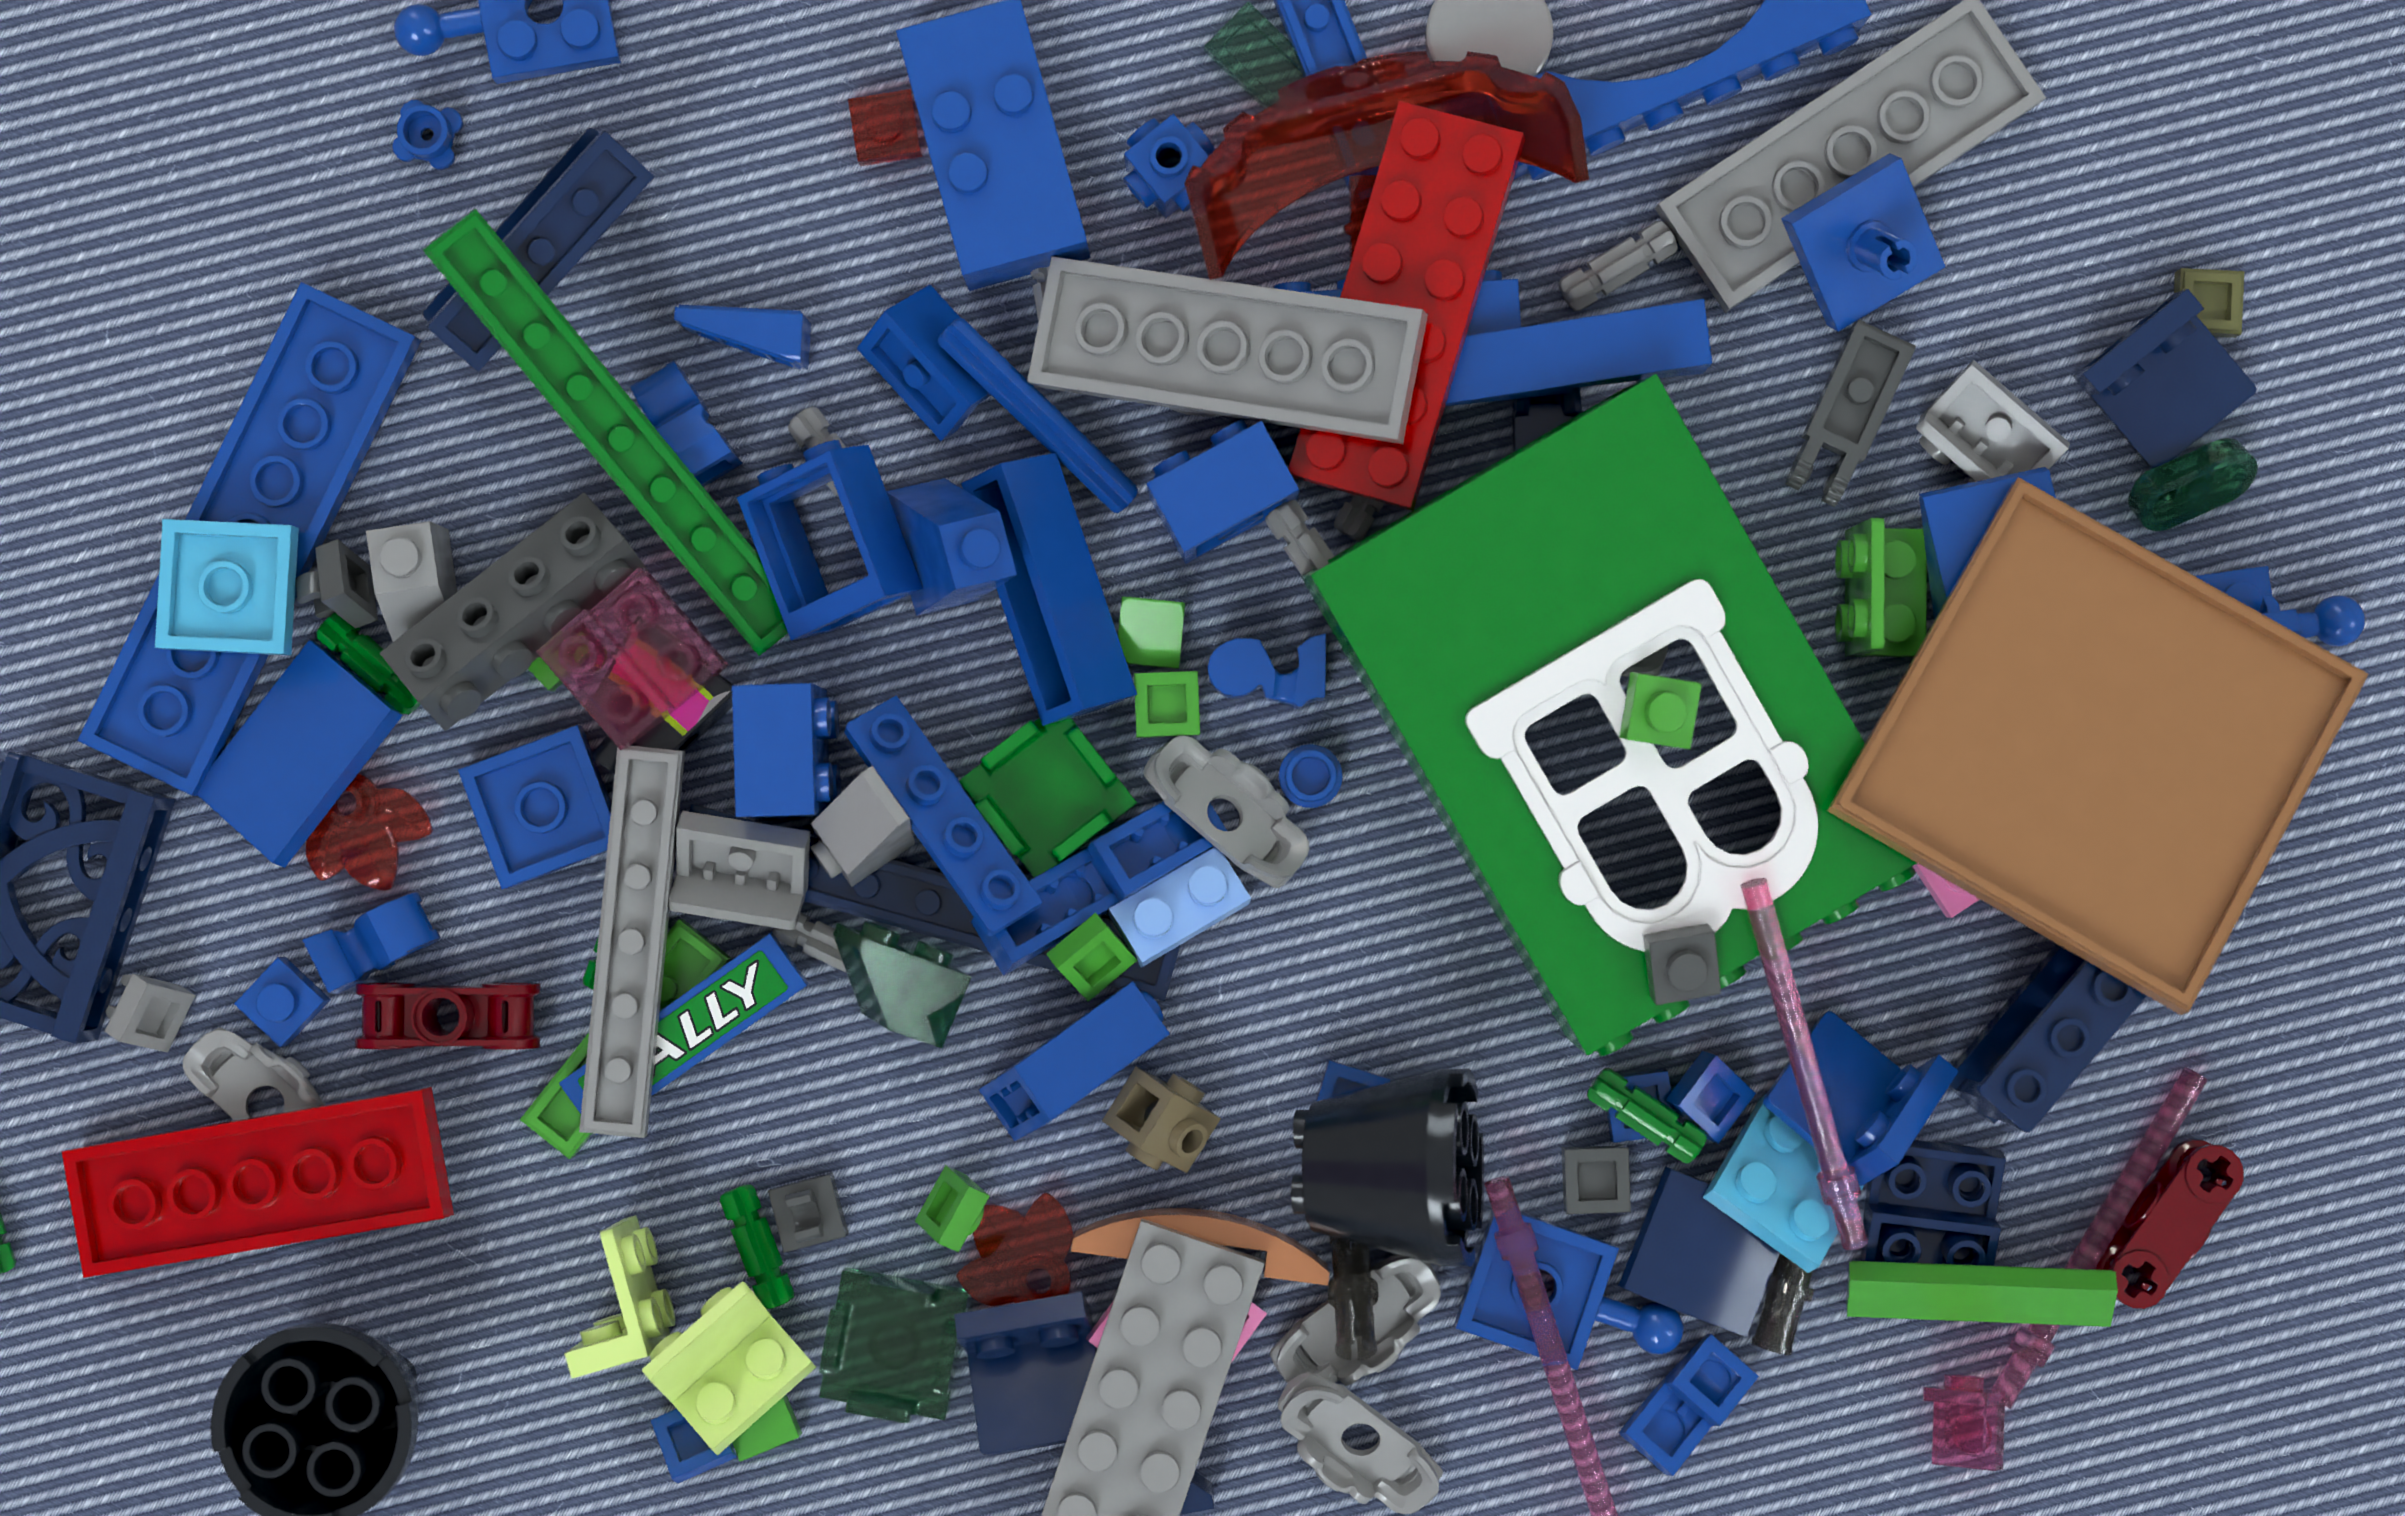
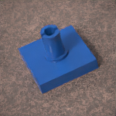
(1863, 242)

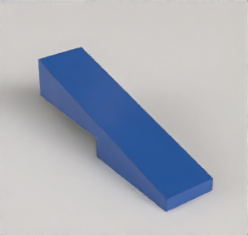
(1583, 353)
(1097, 880)

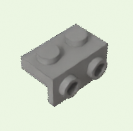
(1987, 429)
(740, 870)

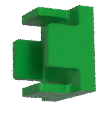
(1046, 793)

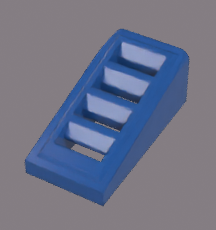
(762, 332)

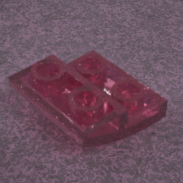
(632, 658)

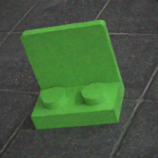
(1882, 590)

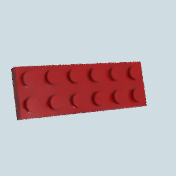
(1424, 250)
(258, 1182)

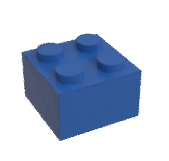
(1220, 490)
(784, 750)

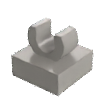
(148, 1012)

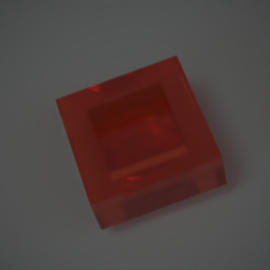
(885, 127)

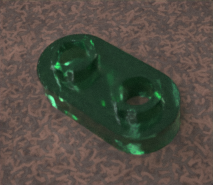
(2192, 484)

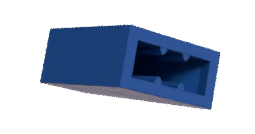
(953, 544)
(1075, 1061)

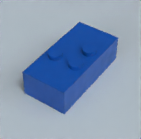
(993, 143)

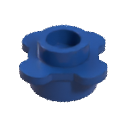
(414, 121)

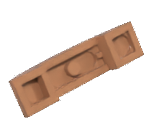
(1283, 1255)

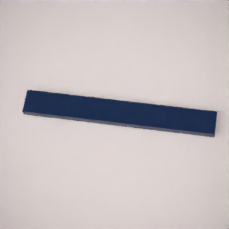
(929, 905)

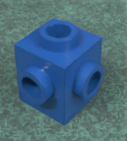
(1150, 180)

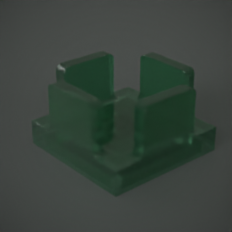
(891, 1346)

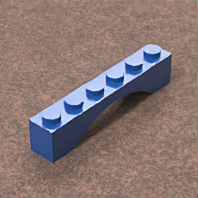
(1765, 45)

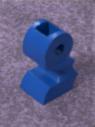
(682, 421)
(1244, 665)
(372, 944)

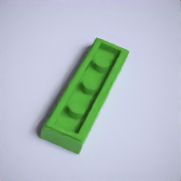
(687, 962)
(1981, 1293)

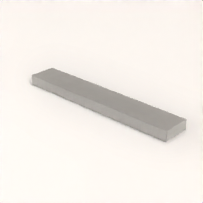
(632, 941)

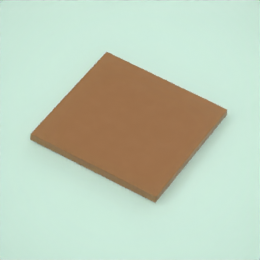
(2099, 745)

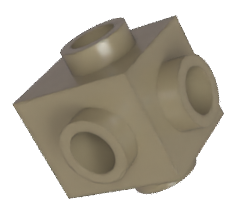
(1161, 1120)

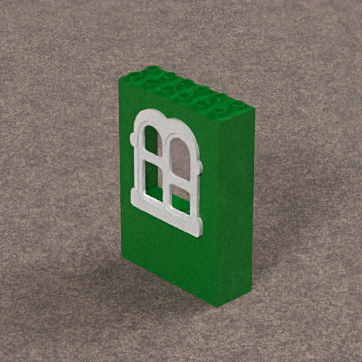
(1545, 591)

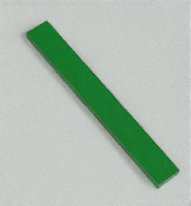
(609, 425)

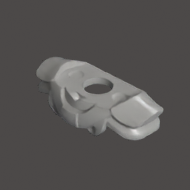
(1265, 839)
(232, 1069)
(1406, 1294)
(1392, 1470)

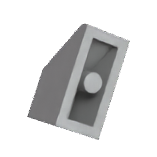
(410, 572)
(861, 829)

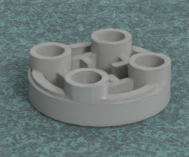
(1510, 29)

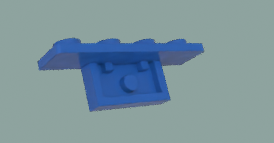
(943, 816)

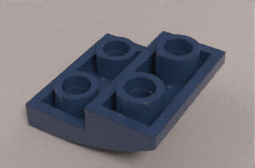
(1936, 1207)
(1698, 1257)

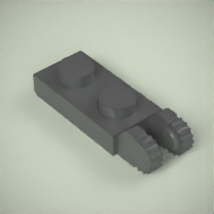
(1852, 406)

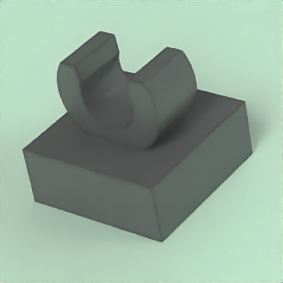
(339, 586)
(808, 1212)

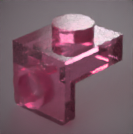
(1967, 1423)

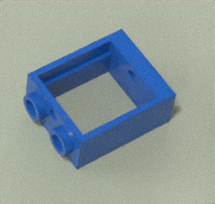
(789, 557)

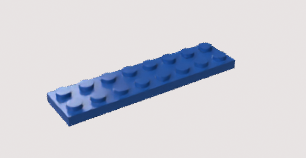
(281, 465)

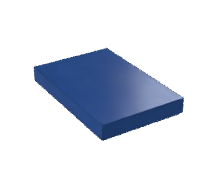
(297, 753)

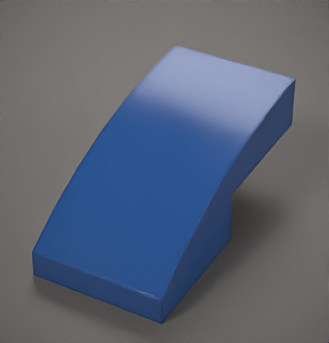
(1687, 1404)

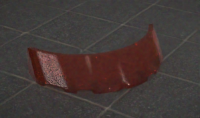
(1341, 124)

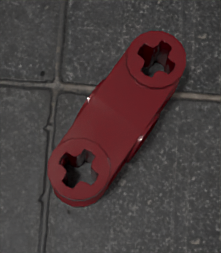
(406, 1015)
(2171, 1220)

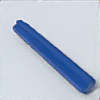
(1037, 415)

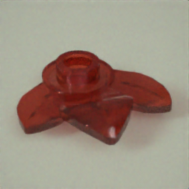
(368, 836)
(1014, 1247)

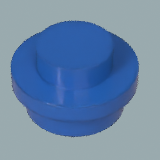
(1310, 776)

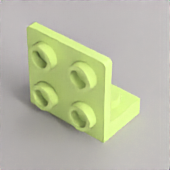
(644, 1308)
(727, 1366)

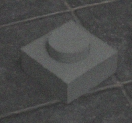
(1682, 964)
(1596, 1179)

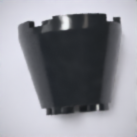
(1395, 1167)
(316, 1421)

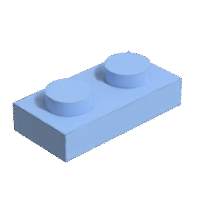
(1179, 906)

